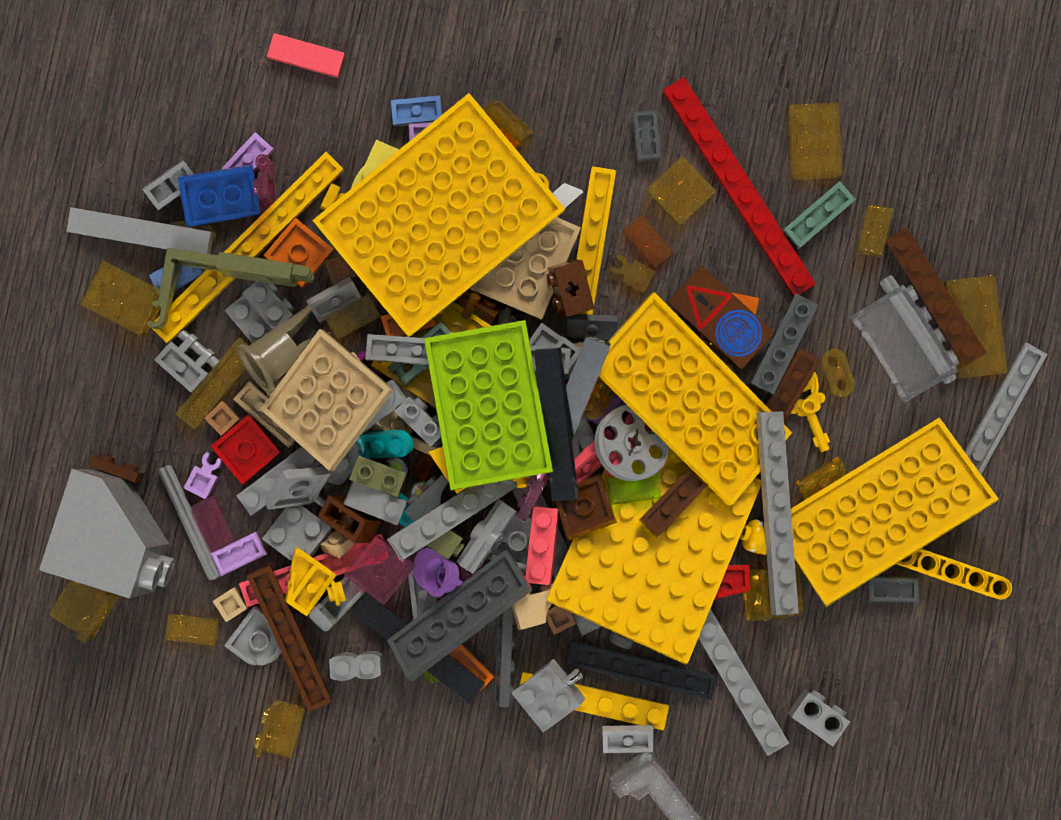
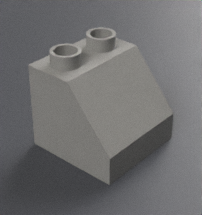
(107, 537)

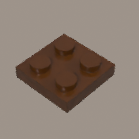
(589, 511)

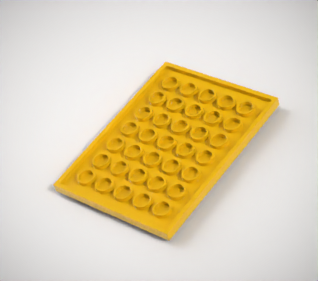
(439, 215)
(652, 585)

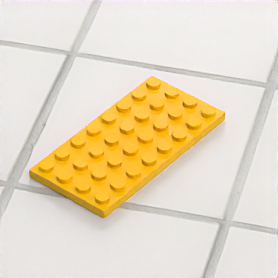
(687, 397)
(886, 511)

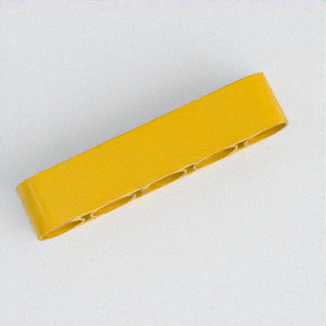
(961, 574)

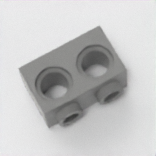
(166, 187)
(816, 721)

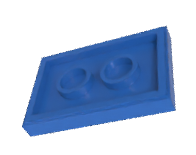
(218, 195)

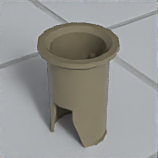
(274, 352)

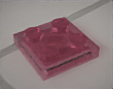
(379, 569)

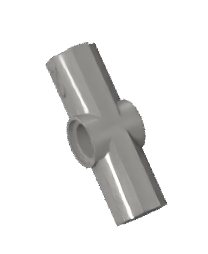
(486, 536)

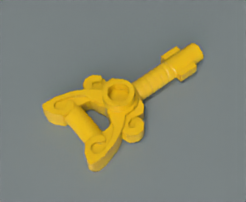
(808, 408)

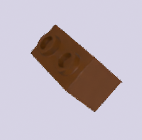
(579, 297)
(350, 522)

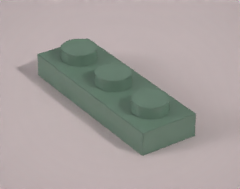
(819, 215)

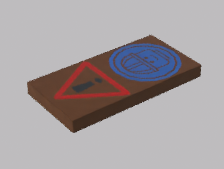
(720, 317)

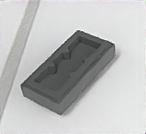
(646, 135)
(595, 325)
(893, 589)

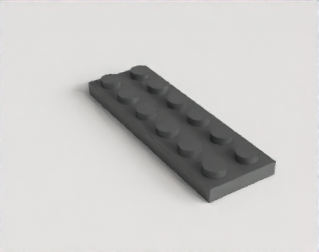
(459, 615)

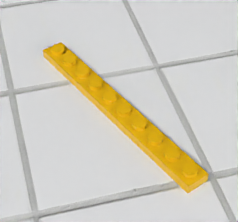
(251, 243)

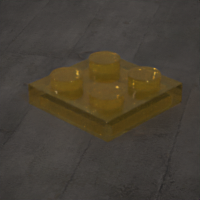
(680, 191)

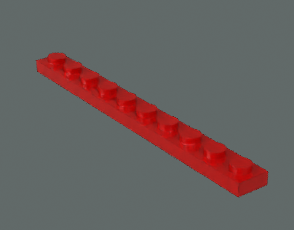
(738, 187)

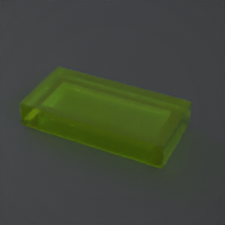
(631, 491)

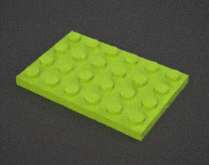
(488, 405)

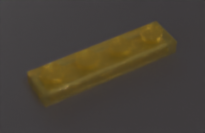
(213, 387)

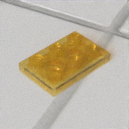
(815, 141)
(122, 298)

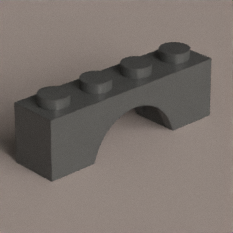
(428, 499)

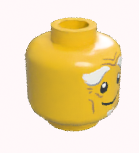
(754, 537)

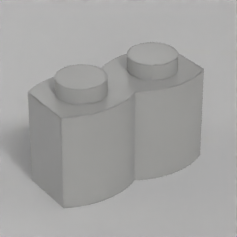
(348, 665)

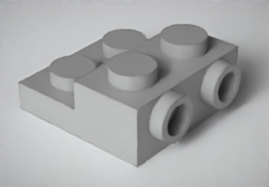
(259, 310)
(415, 415)
(515, 541)

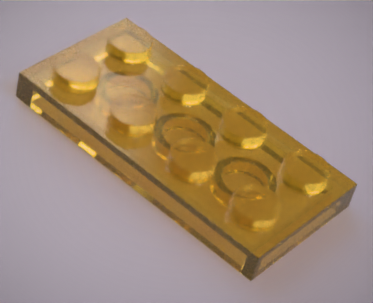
(980, 306)

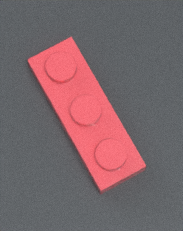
(542, 545)

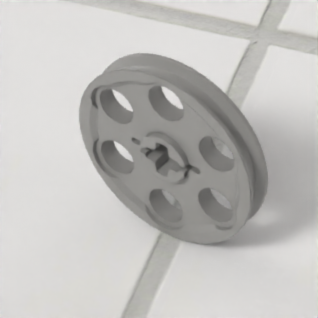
(621, 446)

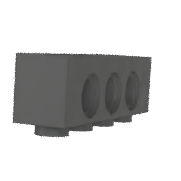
(782, 344)

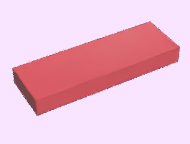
(306, 55)

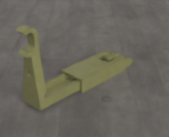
(230, 266)

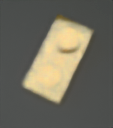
(821, 478)
(192, 629)

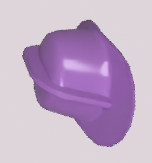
(435, 572)

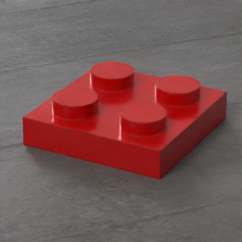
(246, 449)

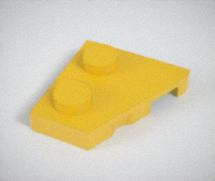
(306, 581)

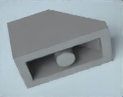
(375, 502)

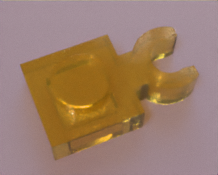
(636, 275)

